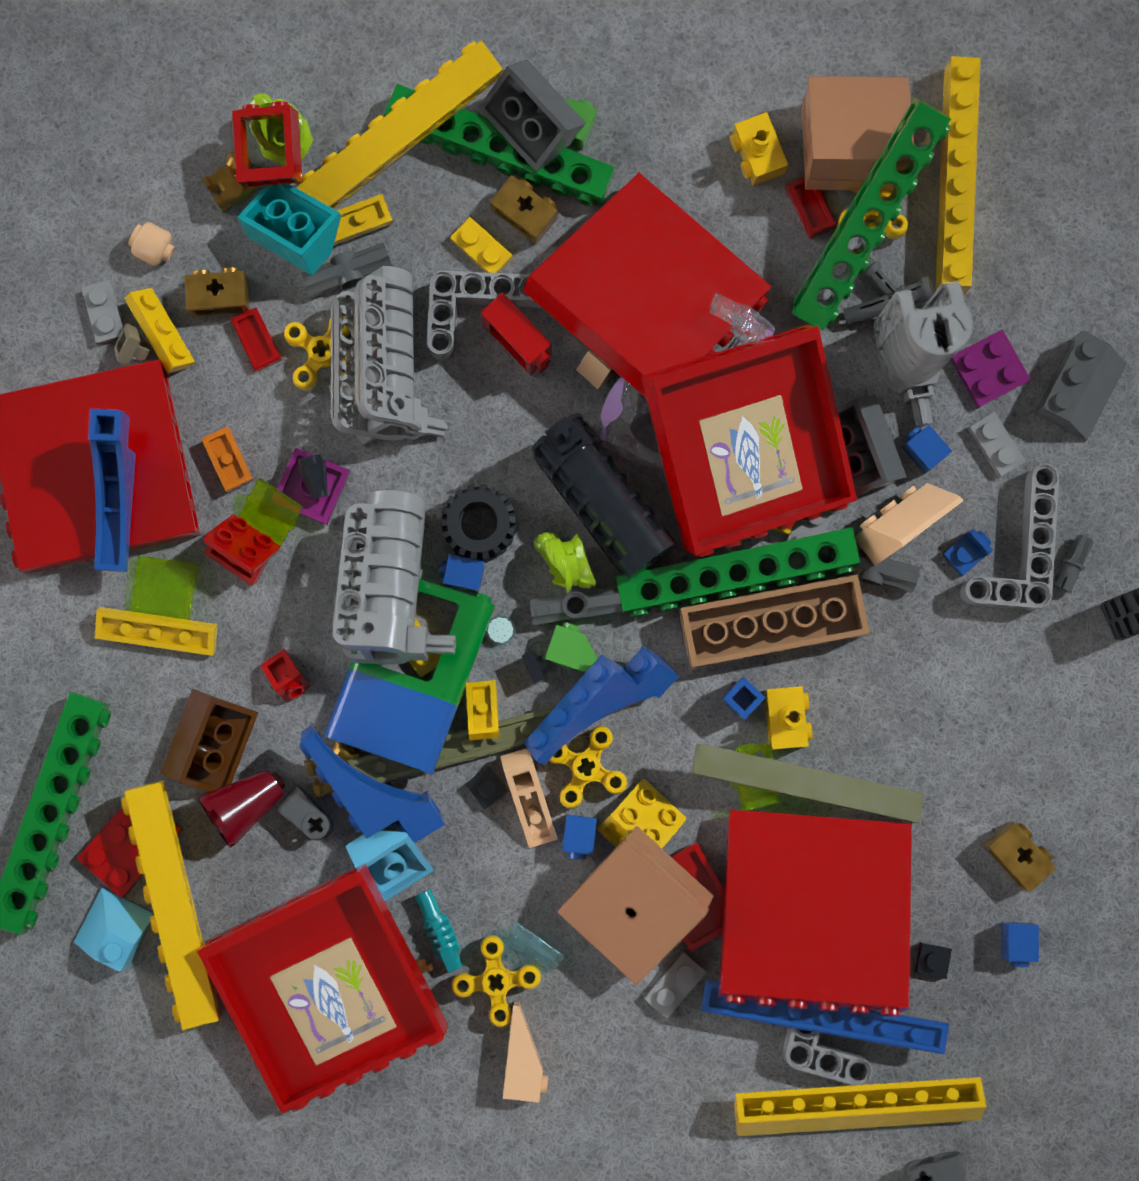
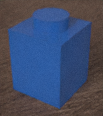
(925, 448)
(462, 573)
(742, 698)
(579, 836)
(1020, 943)

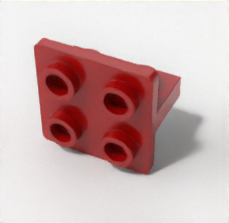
(240, 548)

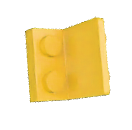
(648, 811)

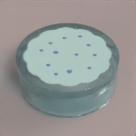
(500, 630)

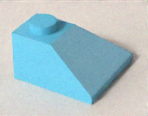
(391, 860)
(113, 930)

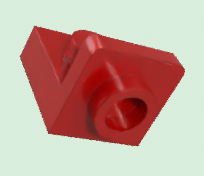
(285, 676)

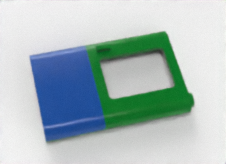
(403, 714)

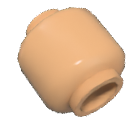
(151, 243)

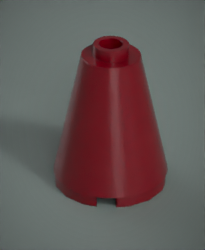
(241, 804)

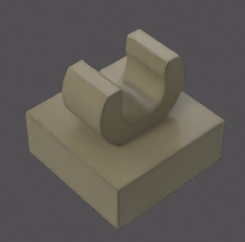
(130, 345)

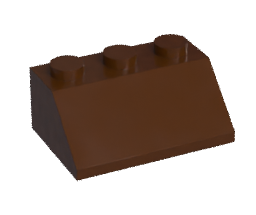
(208, 742)

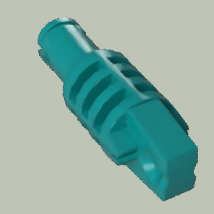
(439, 931)

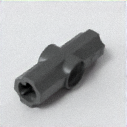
(346, 269)
(887, 572)
(555, 609)

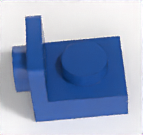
(968, 551)

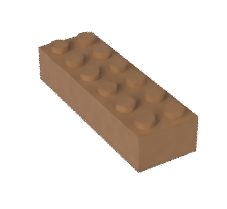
(773, 621)

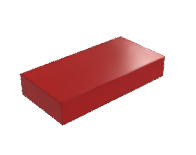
(810, 208)
(256, 339)

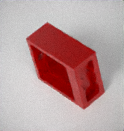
(271, 175)
(517, 335)

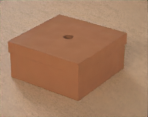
(848, 128)
(636, 905)

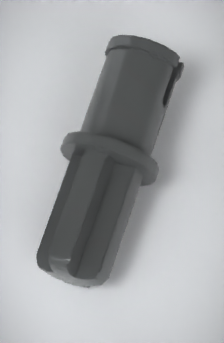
(1074, 563)

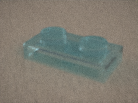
(523, 940)

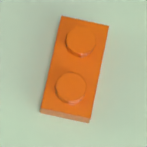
(227, 459)

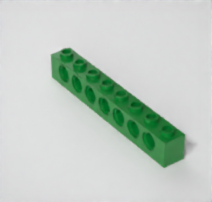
(917, 117)
(570, 162)
(840, 541)
(45, 793)

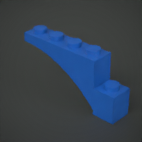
(113, 487)
(597, 694)
(368, 801)

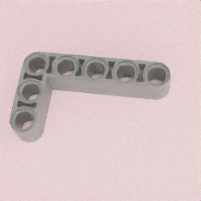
(458, 295)
(1029, 550)
(814, 1052)

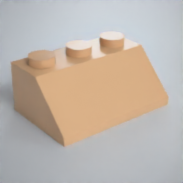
(904, 520)

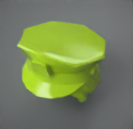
(271, 132)
(566, 561)

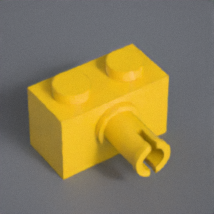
(759, 149)
(787, 717)

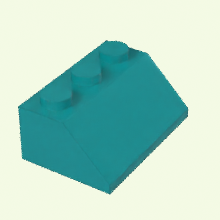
(291, 225)

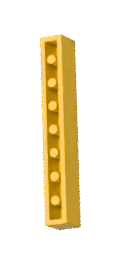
(404, 126)
(958, 173)
(172, 904)
(859, 1106)

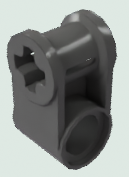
(301, 810)
(940, 1167)

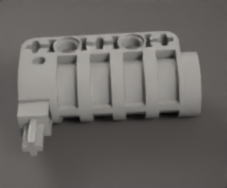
(388, 583)

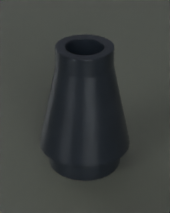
(314, 475)

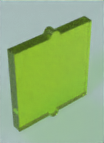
(270, 511)

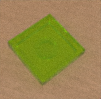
(164, 587)

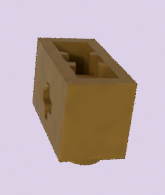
(531, 223)
(231, 299)
(1004, 848)

